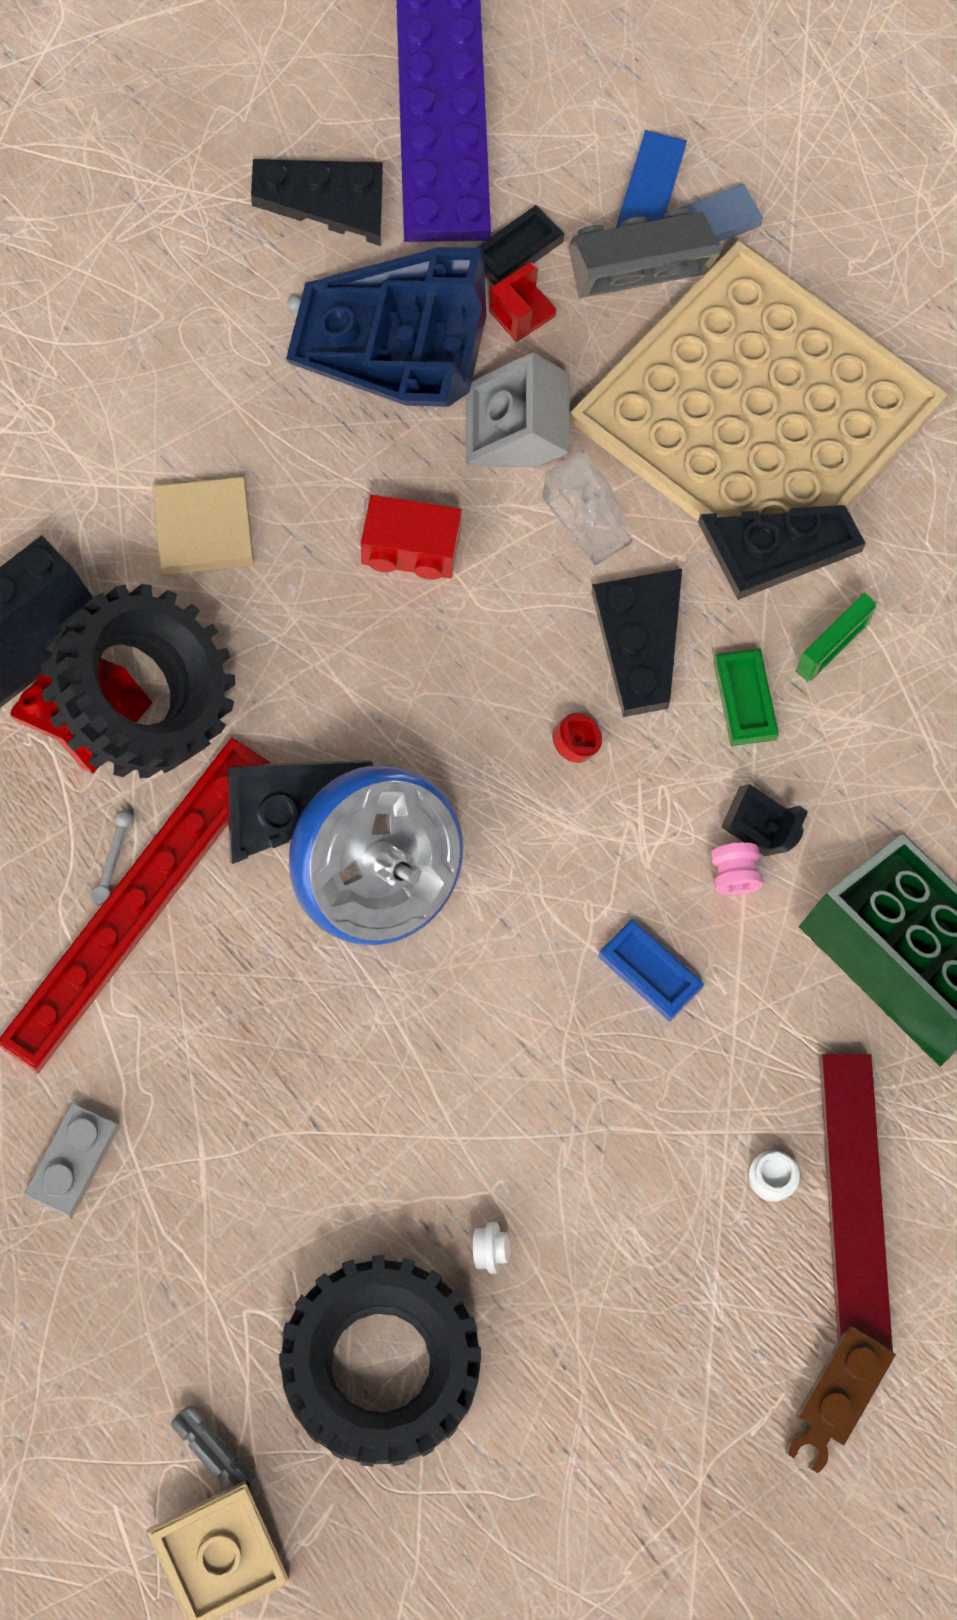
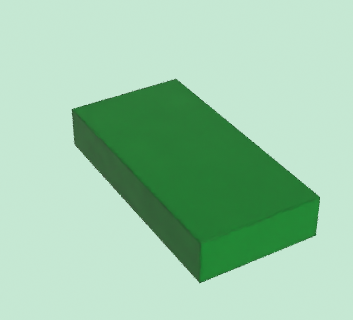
(836, 637)
(746, 697)

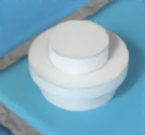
(774, 1175)
(490, 1248)

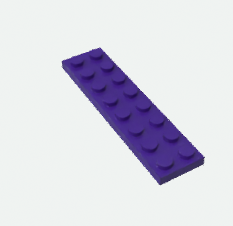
(443, 121)

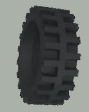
(178, 648)
(386, 1290)

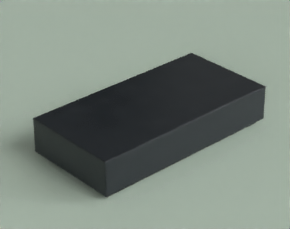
(520, 243)

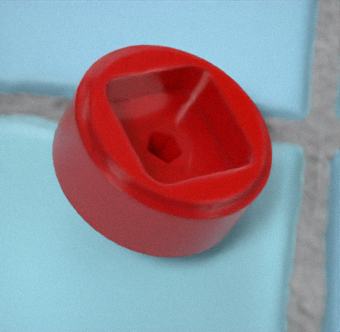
(577, 737)

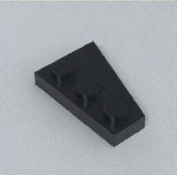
(329, 192)
(640, 637)
(270, 799)

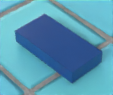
(651, 970)

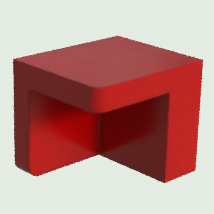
(520, 304)

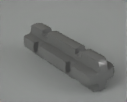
(211, 1449)

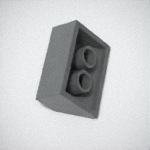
(642, 252)

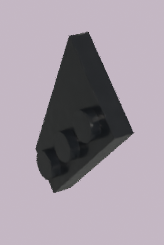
(777, 547)

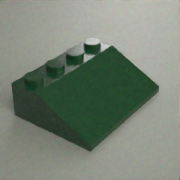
(897, 940)

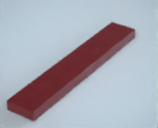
(855, 1196)

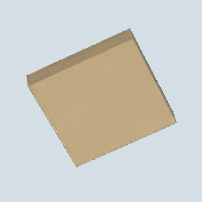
(202, 526)
(218, 1555)

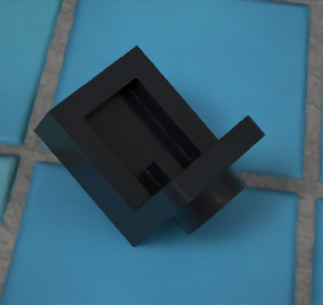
(764, 822)

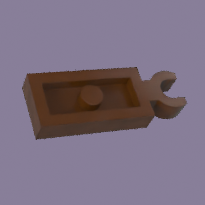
(840, 1394)

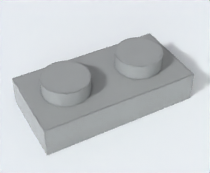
(71, 1161)

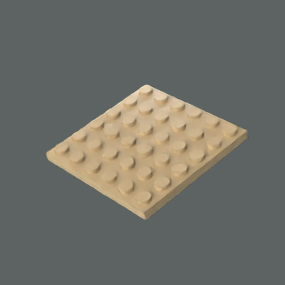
(756, 398)

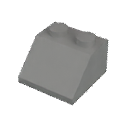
(518, 415)

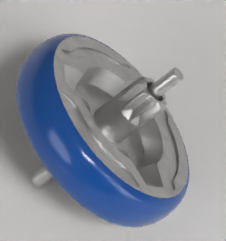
(402, 871)

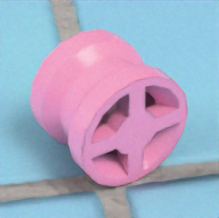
(737, 868)

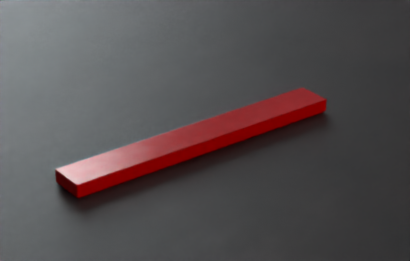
(125, 914)

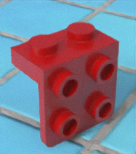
(117, 687)

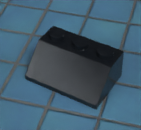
(35, 599)

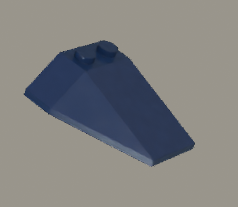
(397, 326)

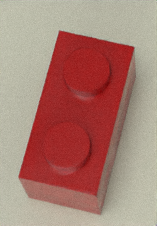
(410, 537)

